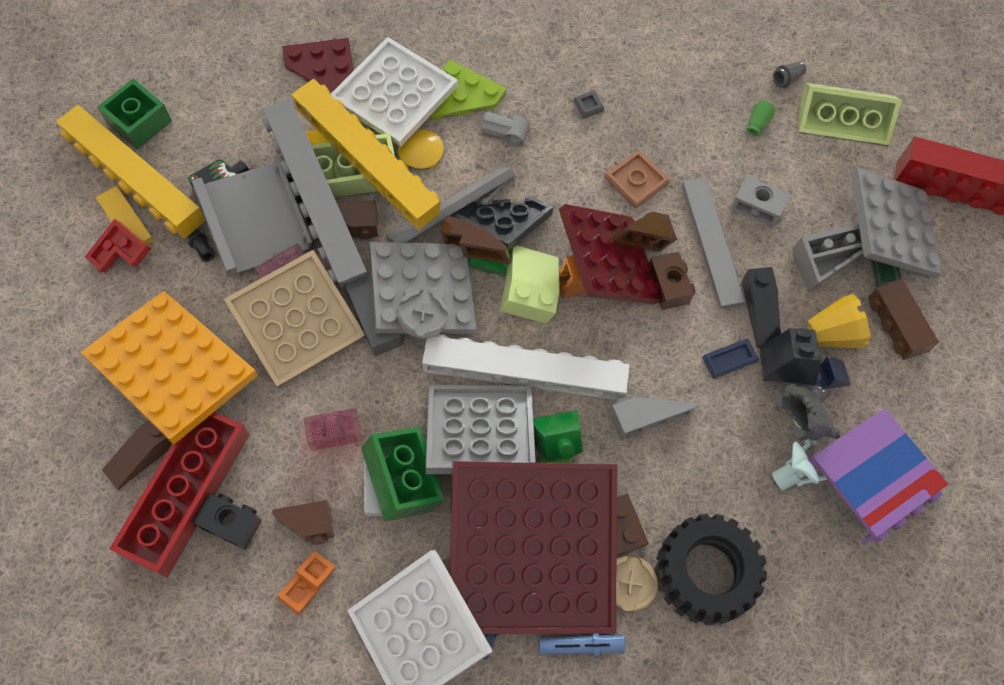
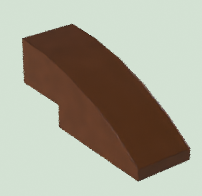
(474, 240)

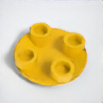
(422, 150)

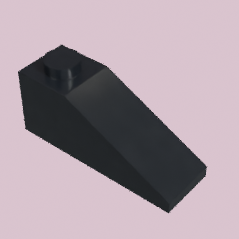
(762, 303)

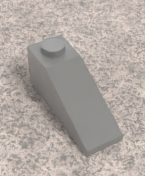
(644, 414)

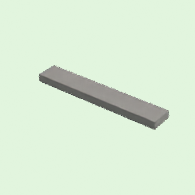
(455, 203)
(713, 243)

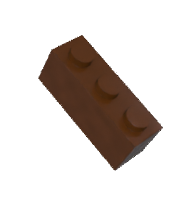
(902, 319)

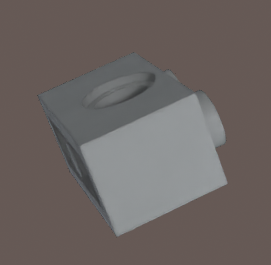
(766, 211)

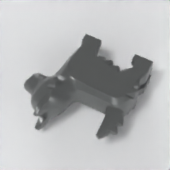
(806, 409)

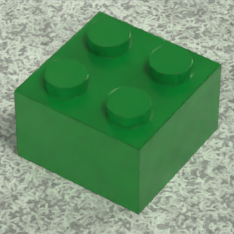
(134, 113)

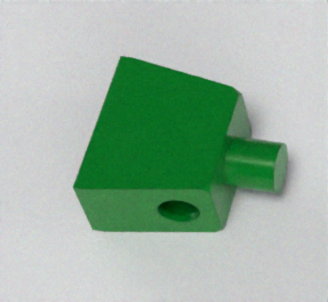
(558, 435)

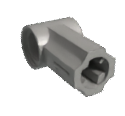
(511, 129)

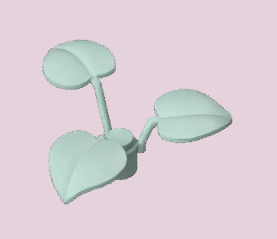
(797, 468)

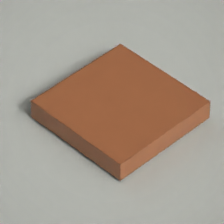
(637, 178)

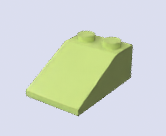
(531, 285)

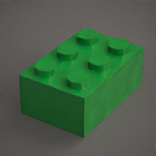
(399, 474)

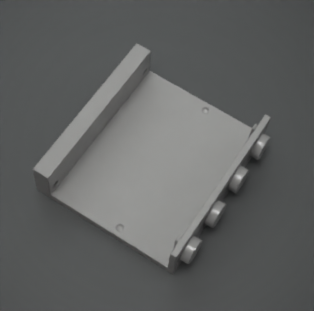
(252, 216)

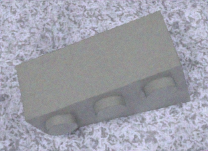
(827, 253)

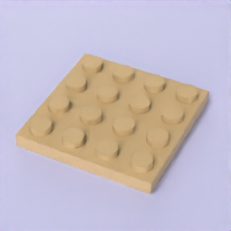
(294, 318)

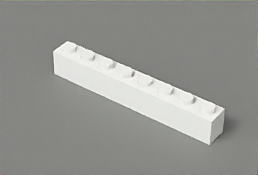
(525, 367)

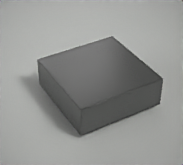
(588, 104)

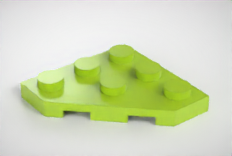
(472, 93)

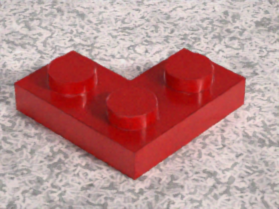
(117, 242)

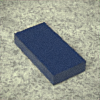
(730, 358)

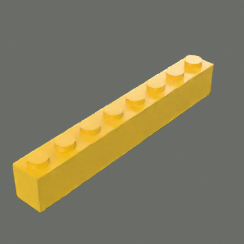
(367, 154)
(131, 172)

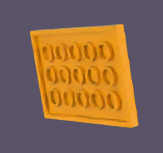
(169, 366)

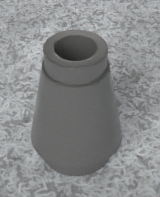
(788, 73)

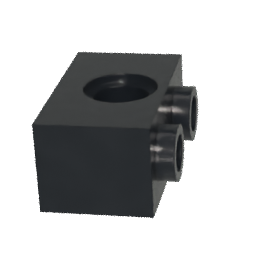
(213, 512)

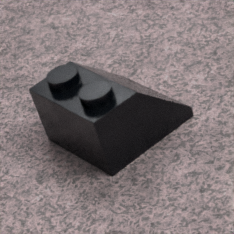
(791, 357)

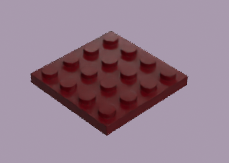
(608, 267)

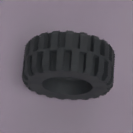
(735, 545)

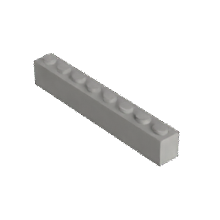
(315, 193)

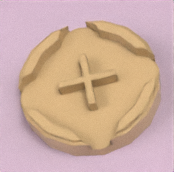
(635, 584)

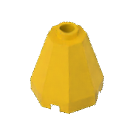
(841, 325)

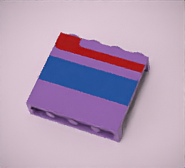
(880, 474)

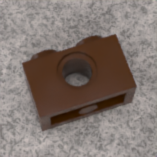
(673, 267)

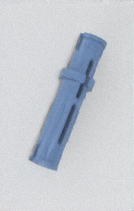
(615, 643)

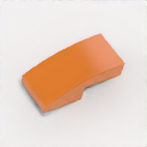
(306, 582)

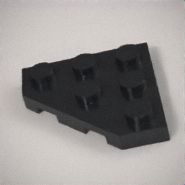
(507, 220)

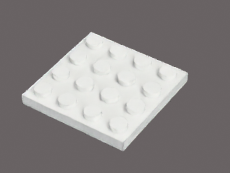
(394, 90)
(419, 626)

